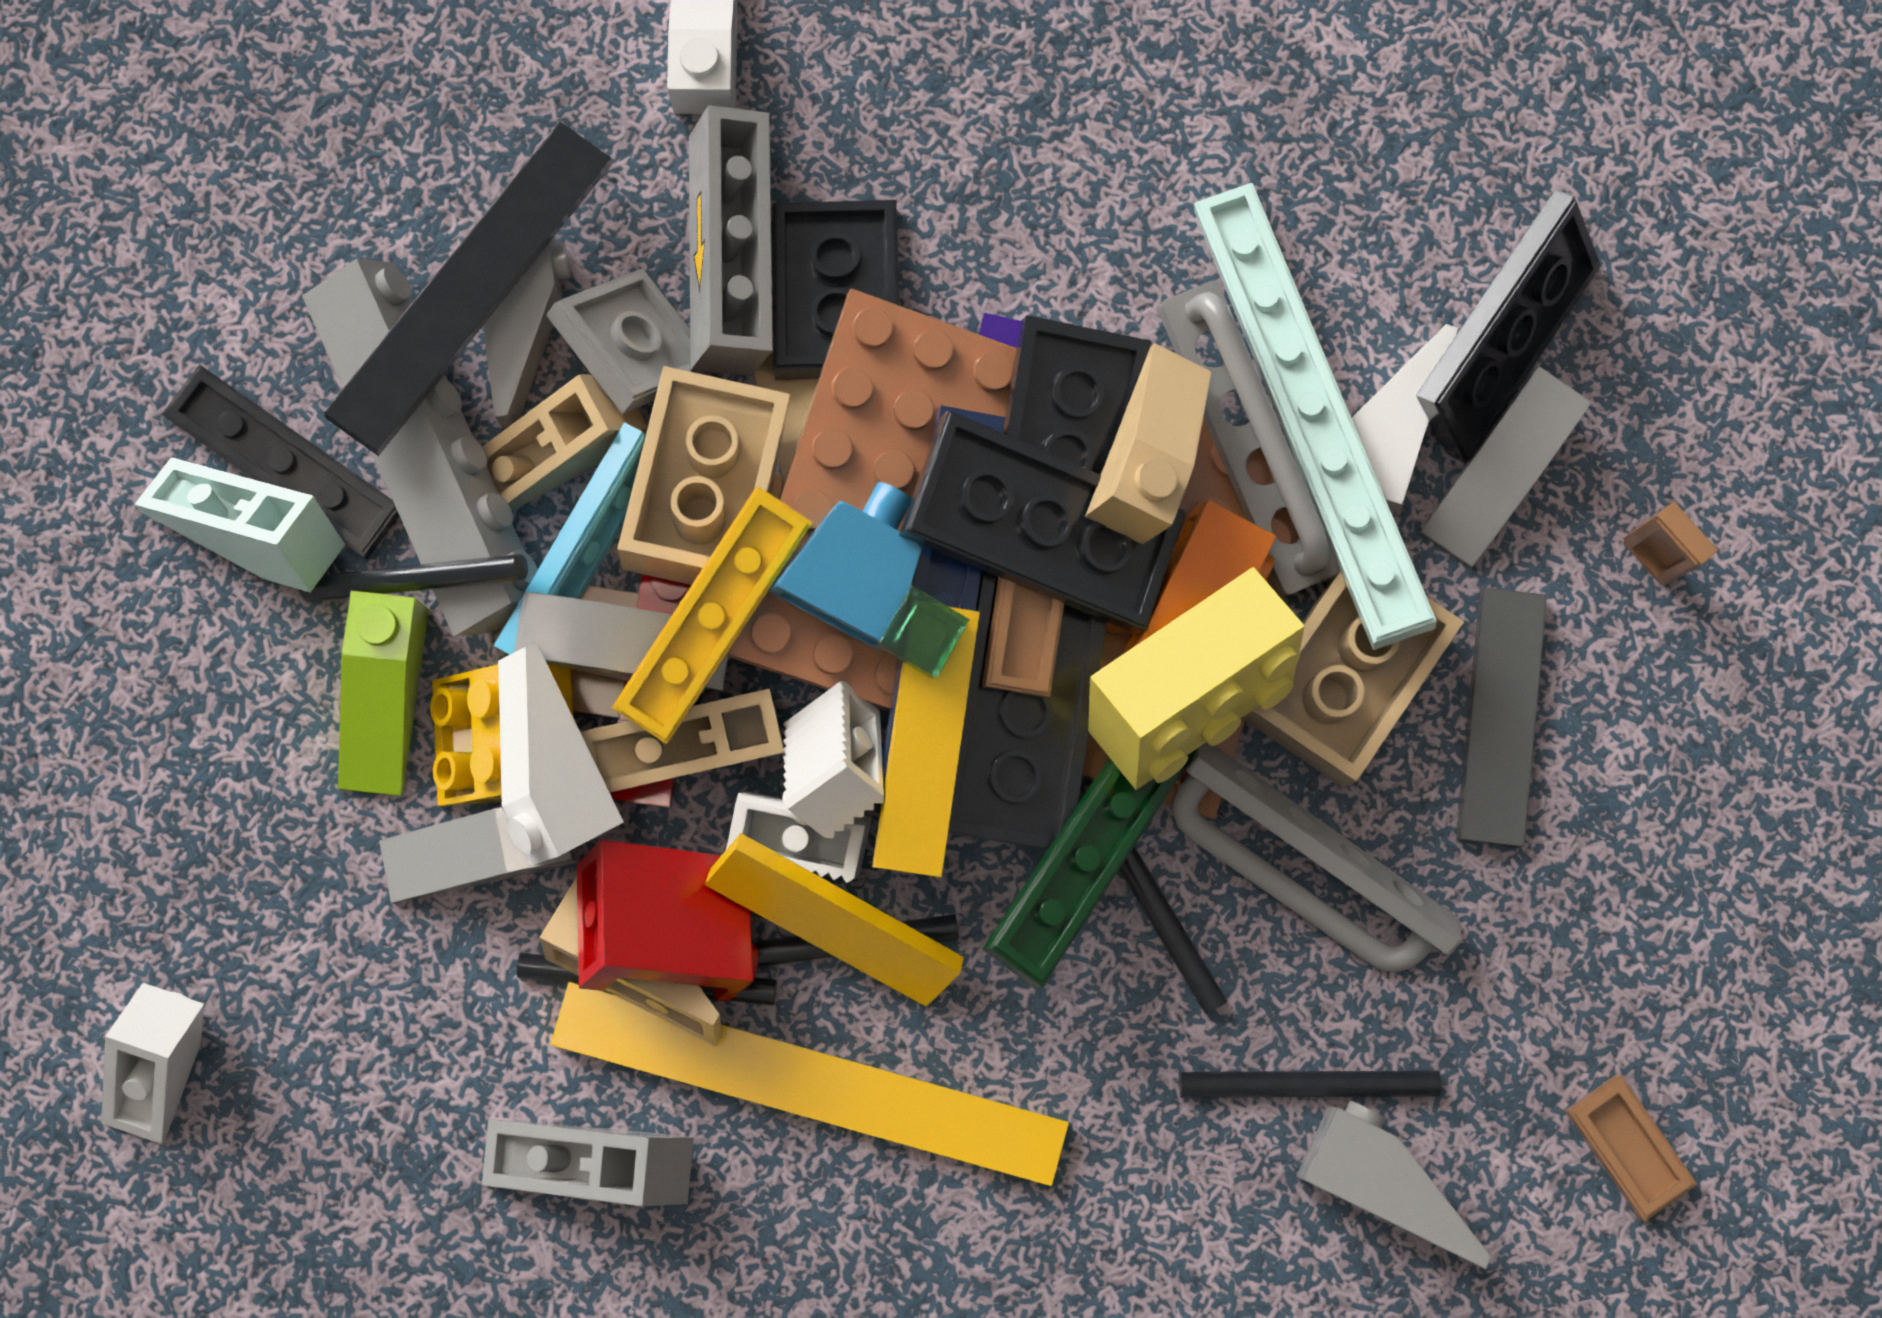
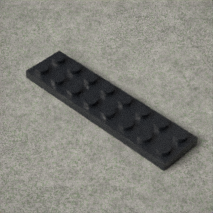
(1018, 750)

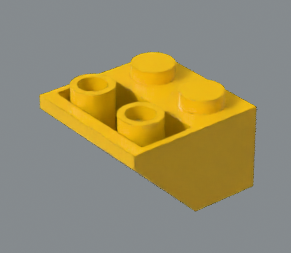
(469, 734)

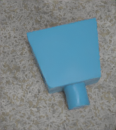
(854, 566)

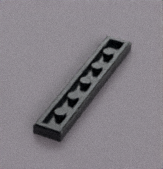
(467, 289)

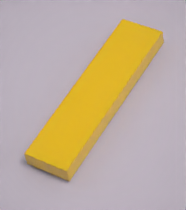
(712, 614)
(924, 762)
(834, 920)

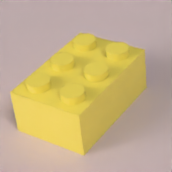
(1195, 679)

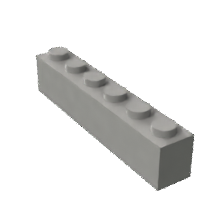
(434, 461)

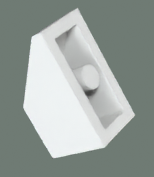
(150, 1061)

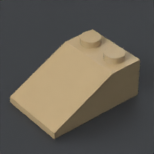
(697, 469)

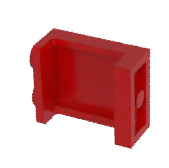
(656, 920)

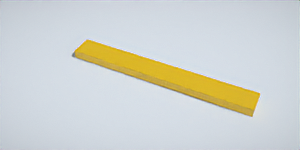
(815, 1086)

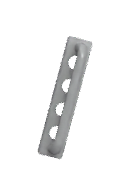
(1206, 312)
(1427, 919)

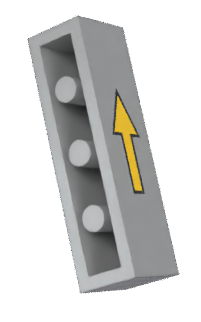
(730, 241)

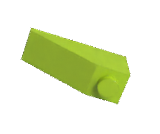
(379, 690)

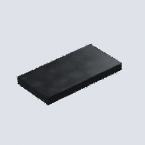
(1510, 327)
(1026, 522)

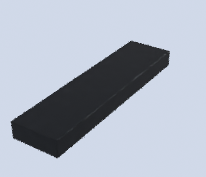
(281, 457)

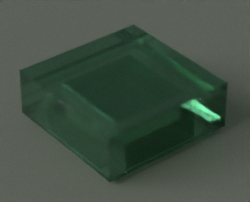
(922, 632)

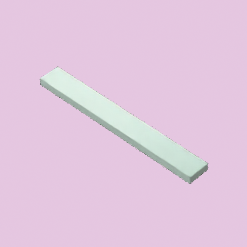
(1314, 418)

